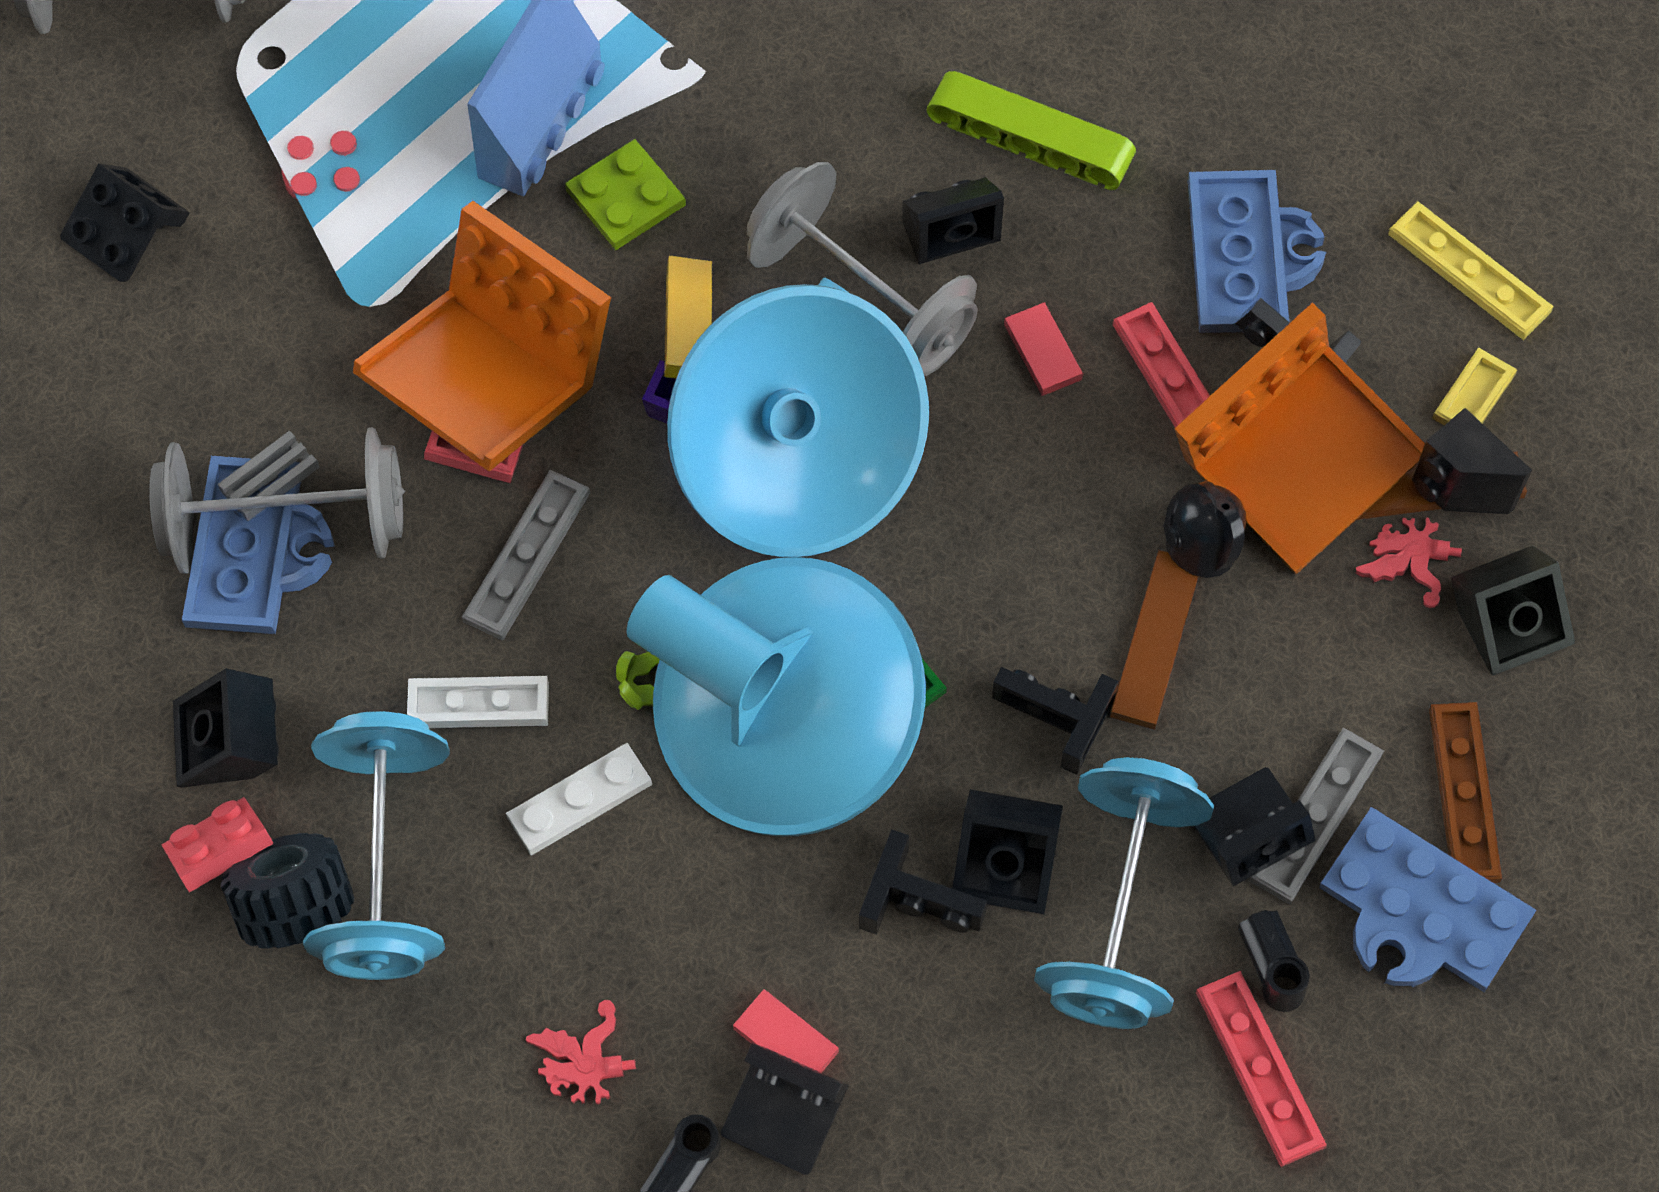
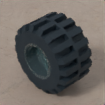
(288, 890)

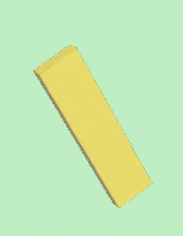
(1470, 270)

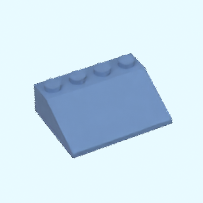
(533, 93)

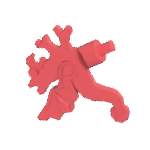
(1412, 547)
(585, 1066)

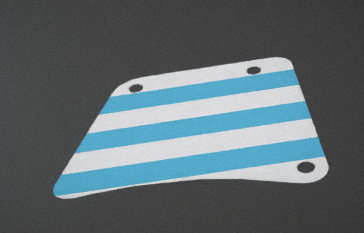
(402, 87)

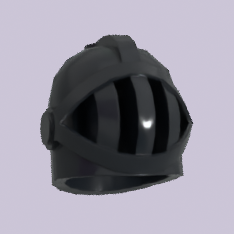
(1205, 529)

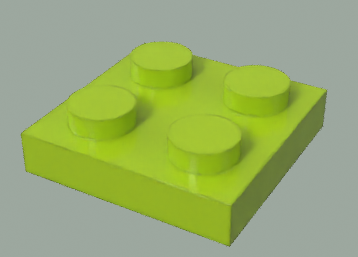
(625, 194)

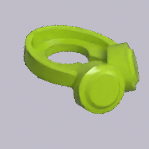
(627, 669)

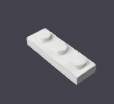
(479, 701)
(579, 799)

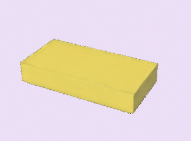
(1476, 388)

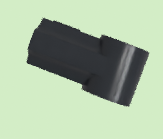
(1274, 958)
(679, 1167)

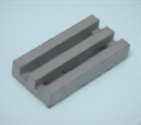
(265, 468)

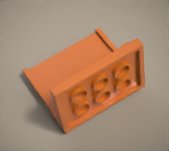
(498, 348)
(1299, 442)

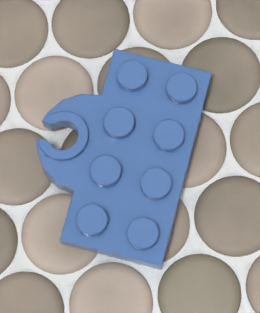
(1246, 246)
(248, 564)
(1423, 906)

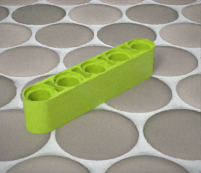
(1031, 128)

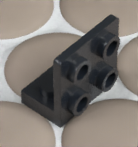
(119, 219)
(1254, 826)
(783, 1109)

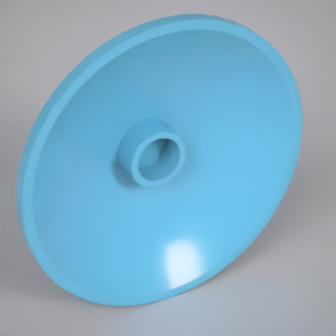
(798, 420)
(782, 692)

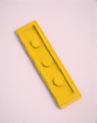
(686, 308)

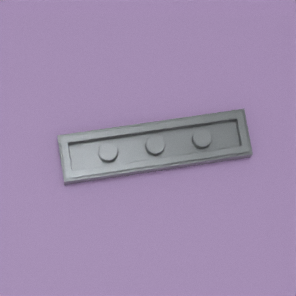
(526, 555)
(1327, 802)

